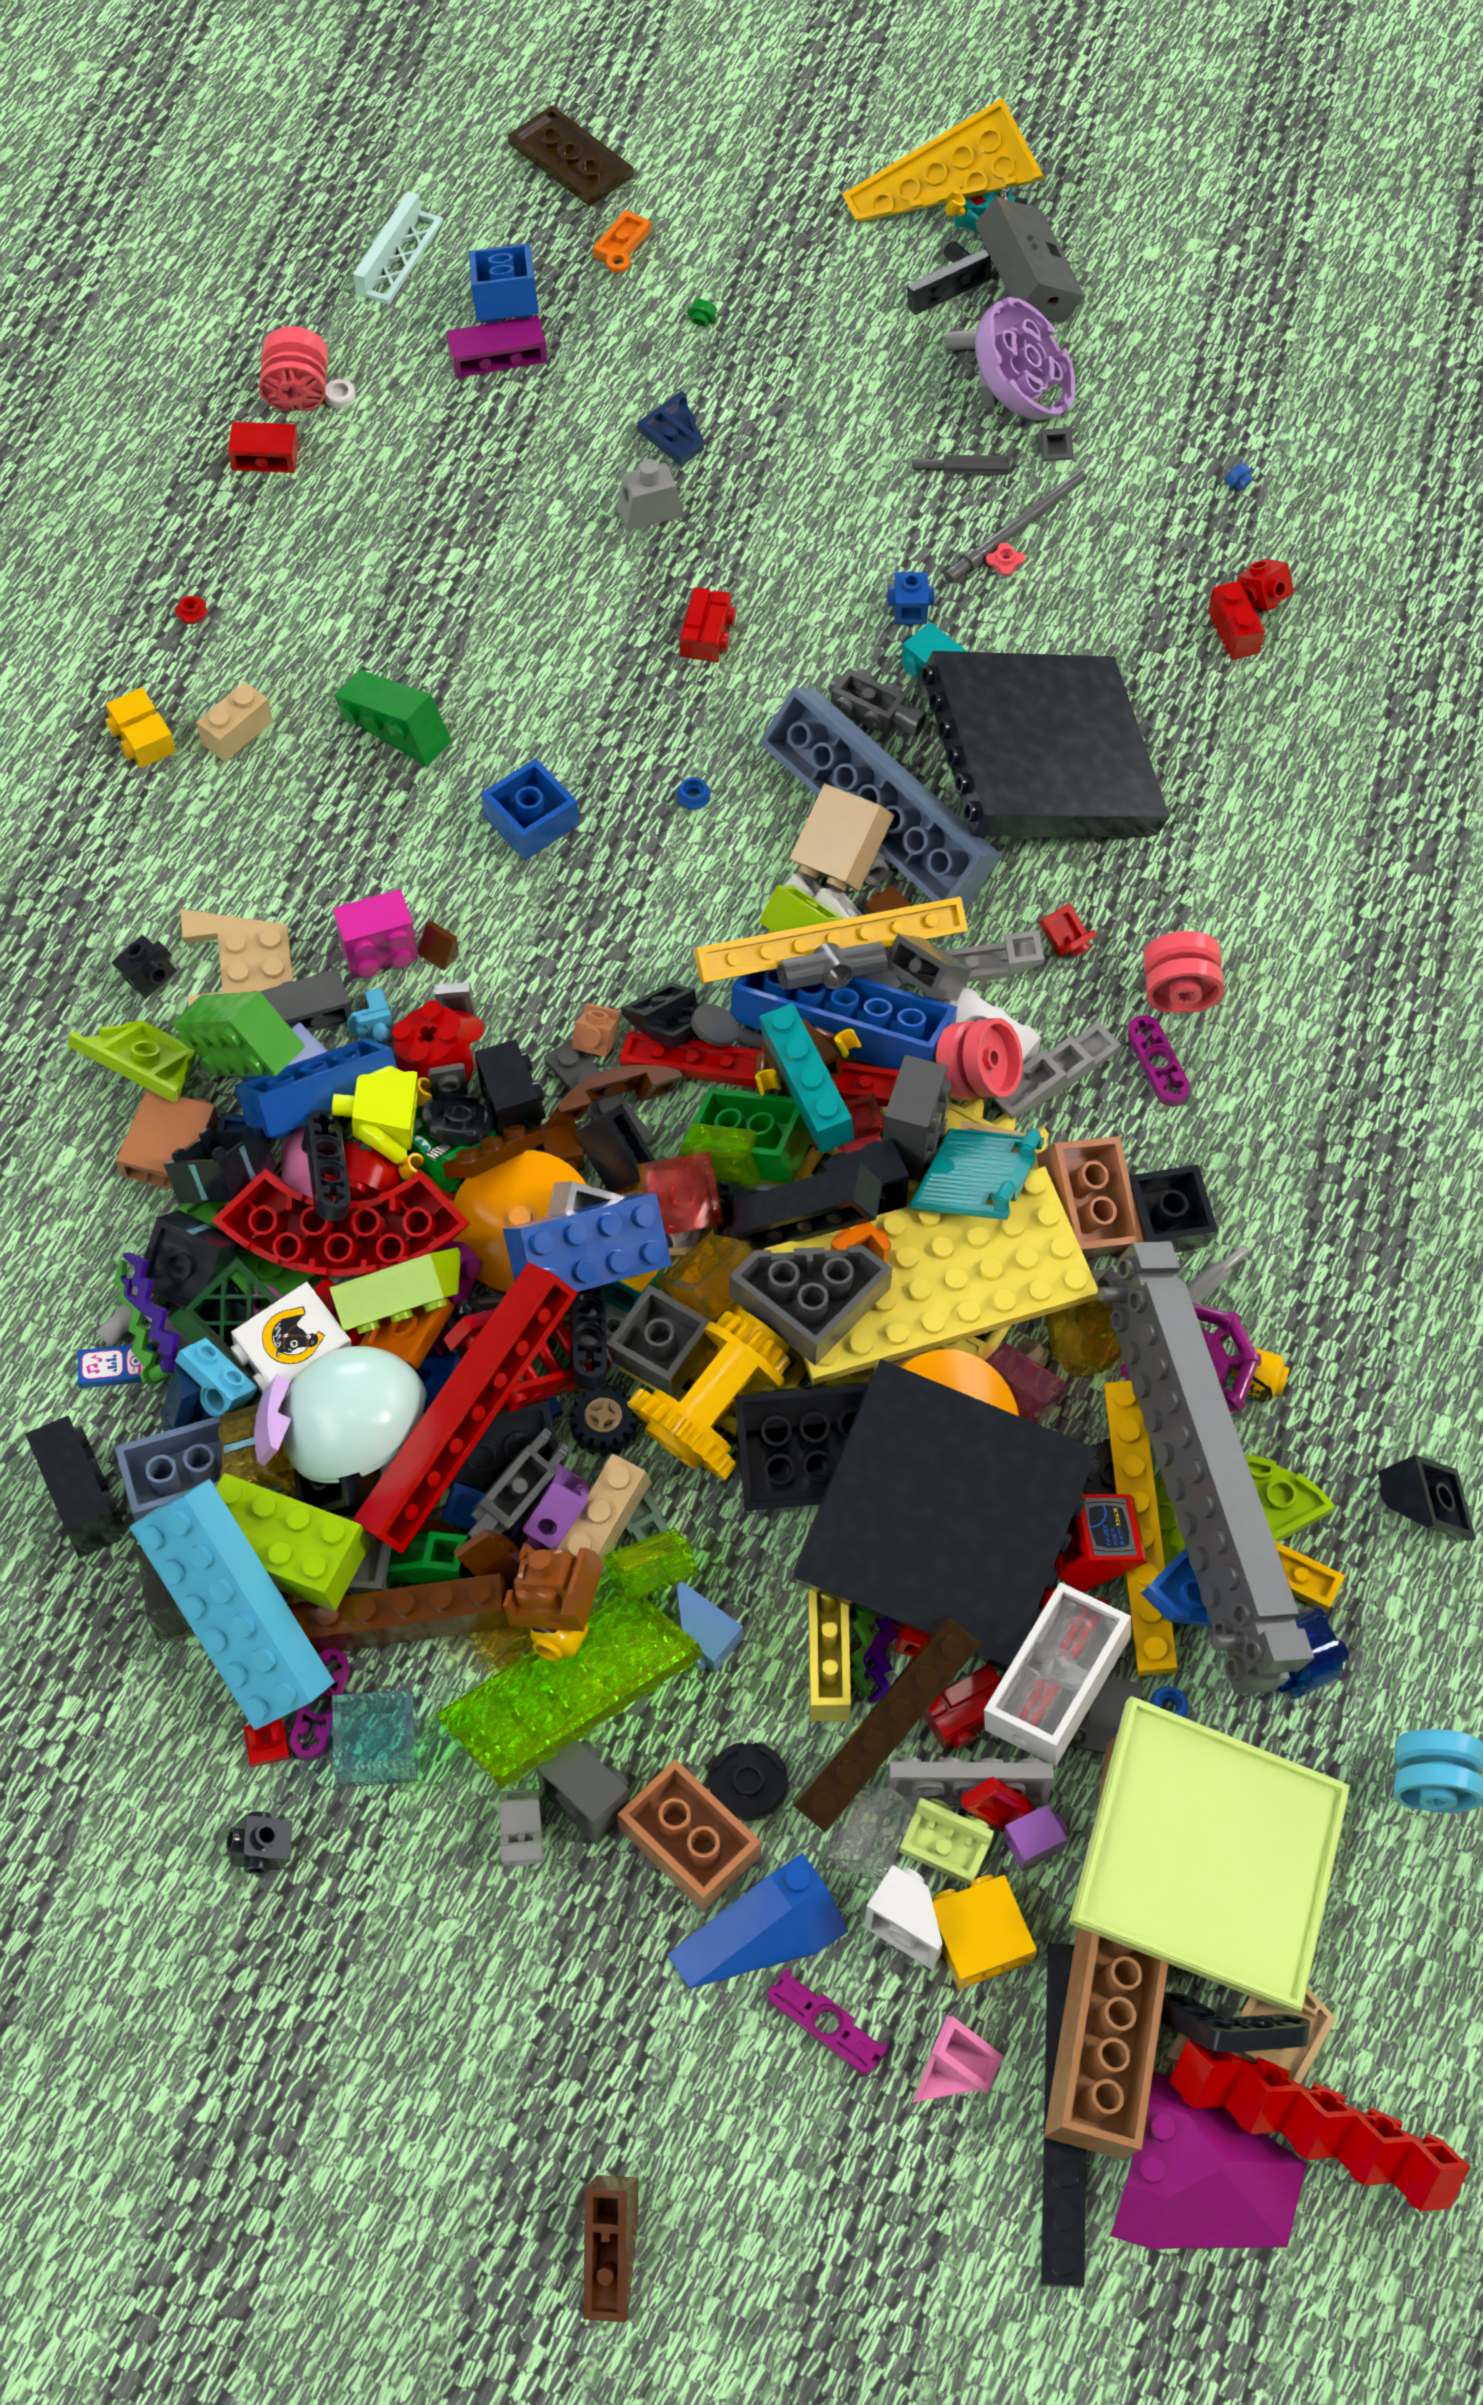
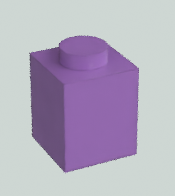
(1036, 1837)

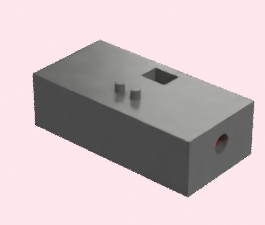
(1029, 258)

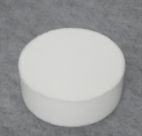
(339, 393)

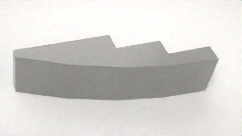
(1061, 1067)

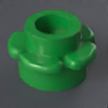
(702, 312)

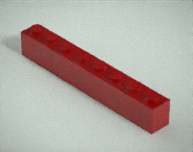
(465, 1407)

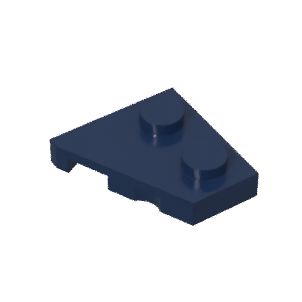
(673, 429)

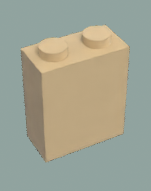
(841, 838)

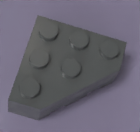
(810, 1293)

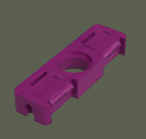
(846, 2041)

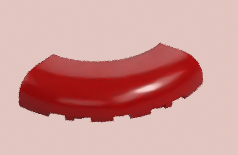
(374, 1235)

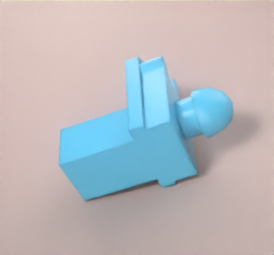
(372, 1022)

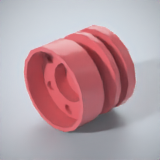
(293, 369)

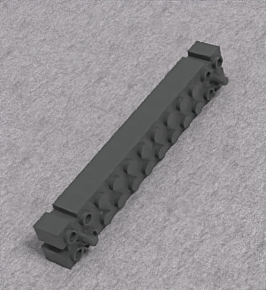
(1204, 1470)

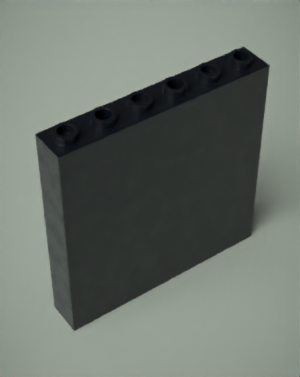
(1043, 745)
(945, 1513)

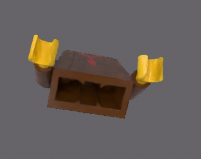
(826, 1042)

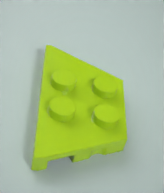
(141, 1055)

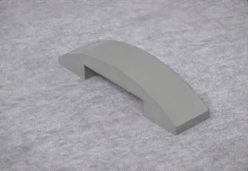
(1004, 959)

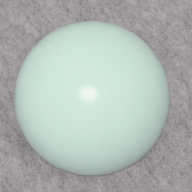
(350, 1412)

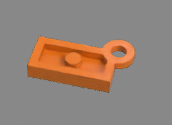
(621, 241)

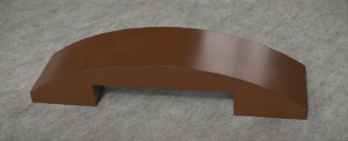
(646, 1080)

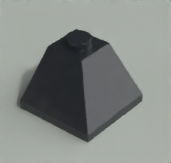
(1428, 1495)

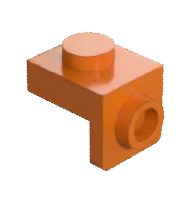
(866, 1235)

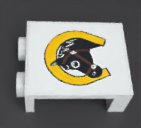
(287, 1337)

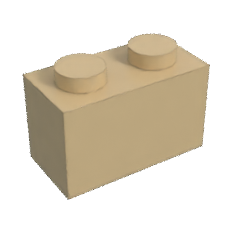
(234, 721)

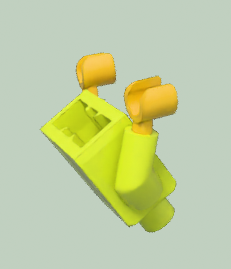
(385, 1113)

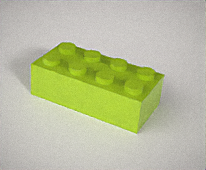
(298, 1544)

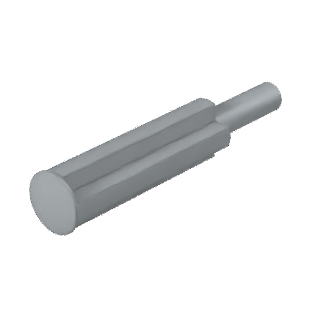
(1214, 1275)

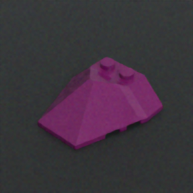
(1206, 2181)

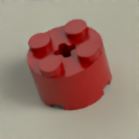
(368, 1172)

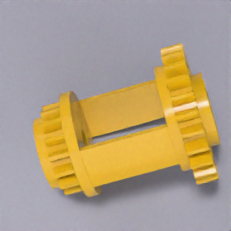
(687, 1427)

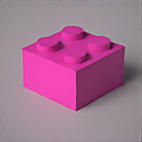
(376, 934)

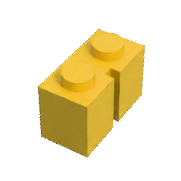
(142, 733)

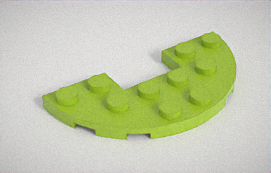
(1287, 1500)

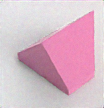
(958, 2063)

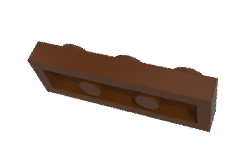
(492, 1152)

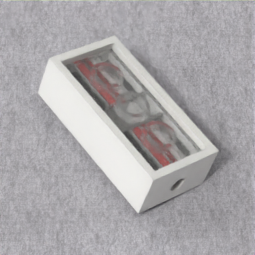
(1057, 1673)

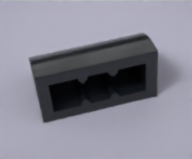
(614, 1148)

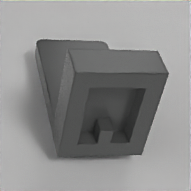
(447, 1080)

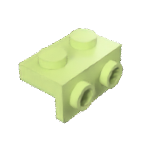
(947, 1840)

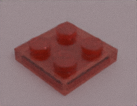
(684, 1192)

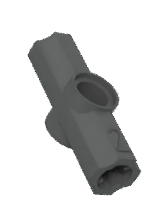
(832, 965)

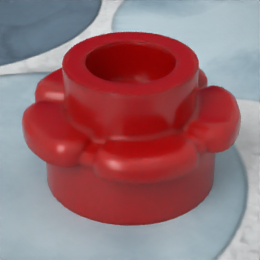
(193, 615)

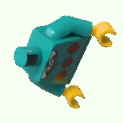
(970, 209)

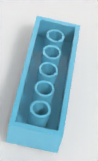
(232, 1605)

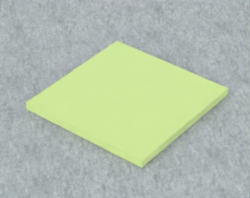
(1211, 1855)

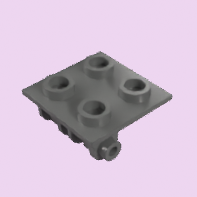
(1105, 1715)

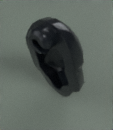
(729, 1199)

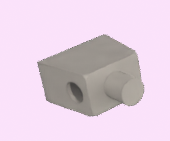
(648, 496)

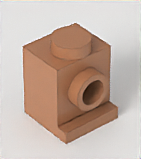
(596, 1030)

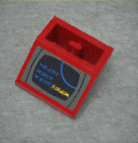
(1103, 1542)

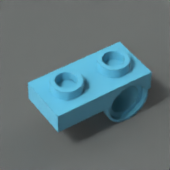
(221, 1381)

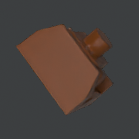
(553, 1589)

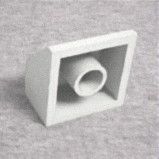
(905, 1916)

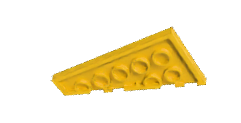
(970, 158)

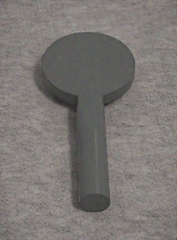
(720, 1028)

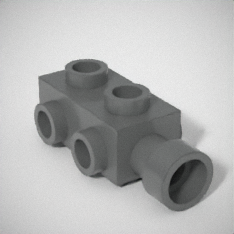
(873, 703)

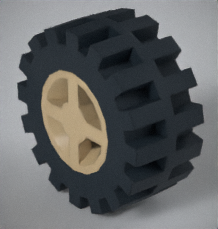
(602, 1407)

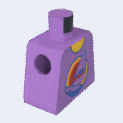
(559, 1501)

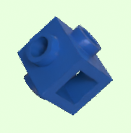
(910, 597)

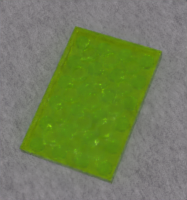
(546, 1705)

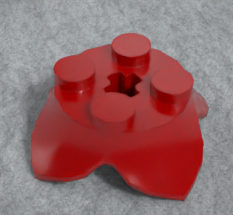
(435, 1038)

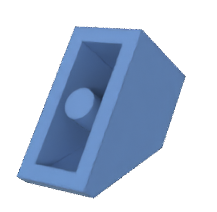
(708, 1626)

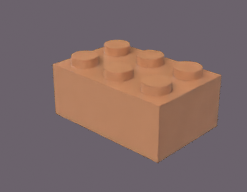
(1094, 1193)
(689, 1835)

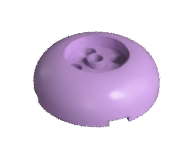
(1022, 359)

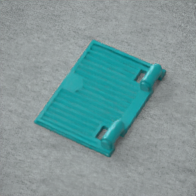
(977, 1168)

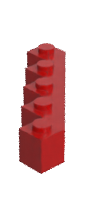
(1321, 2125)

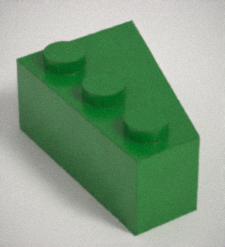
(394, 714)

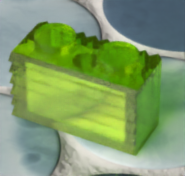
(651, 1565)

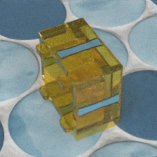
(240, 1458)

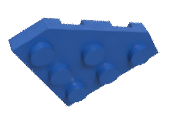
(1177, 1593)

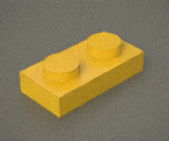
(1310, 1579)

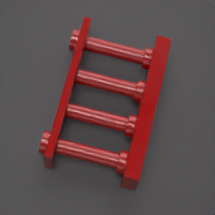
(533, 1387)

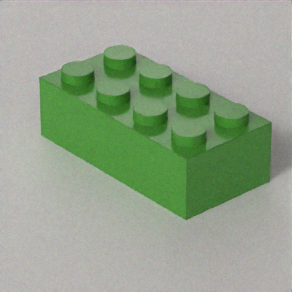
(238, 1035)

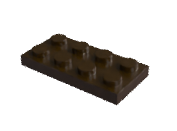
(570, 155)

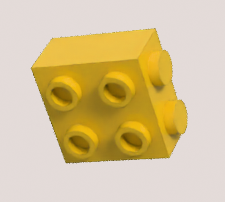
(982, 1931)

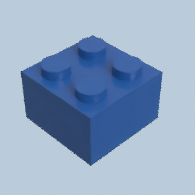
(530, 809)

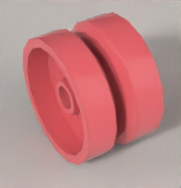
(1183, 972)
(981, 1058)

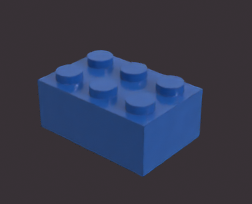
(503, 283)

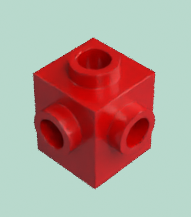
(1267, 583)

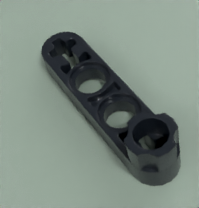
(321, 1139)
(592, 1326)

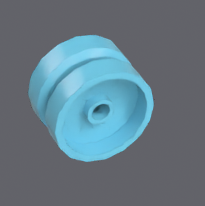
(1438, 1771)

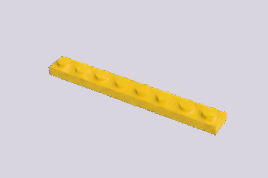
(763, 951)
(1135, 1476)

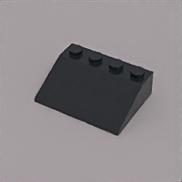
(792, 1441)

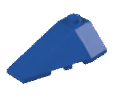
(772, 1923)

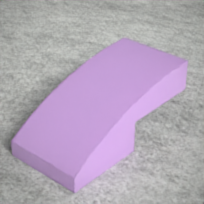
(270, 1424)

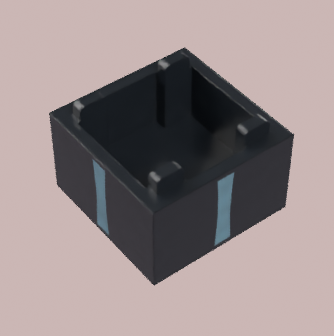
(219, 1164)
(186, 1257)

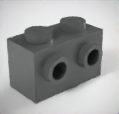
(927, 968)

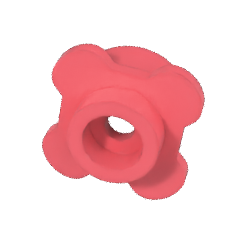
(1003, 565)

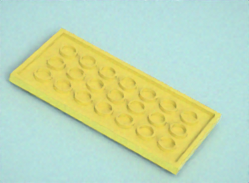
(962, 1278)

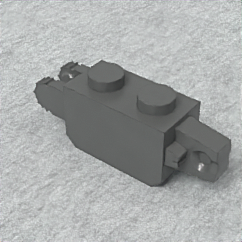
(516, 1487)

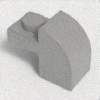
(521, 1827)

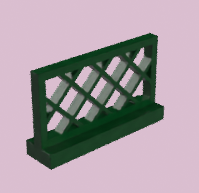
(197, 1329)

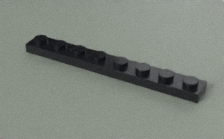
(1062, 2163)

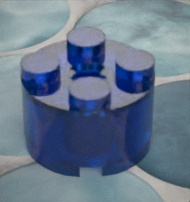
(1327, 1651)

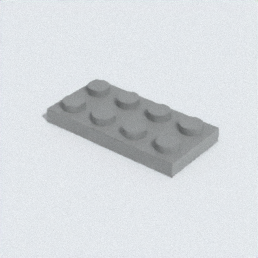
(952, 1778)

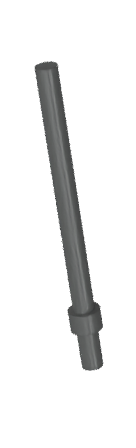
(974, 557)

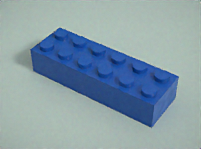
(883, 1017)

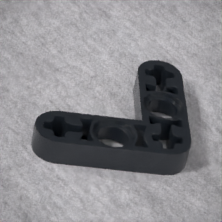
(1234, 2033)

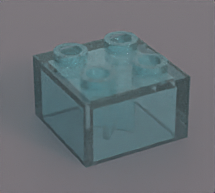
(375, 1738)

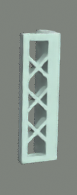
(389, 243)

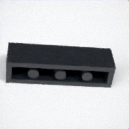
(809, 1207)

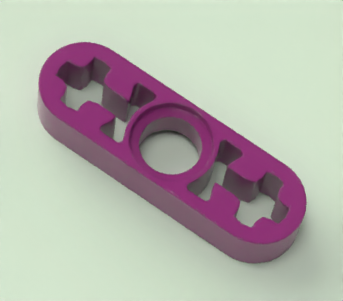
(1161, 1047)
(321, 1734)

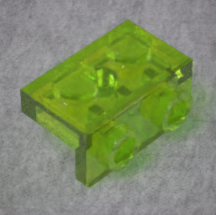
(728, 1150)

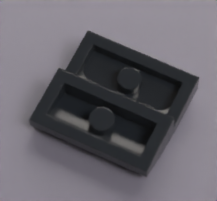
(664, 1014)

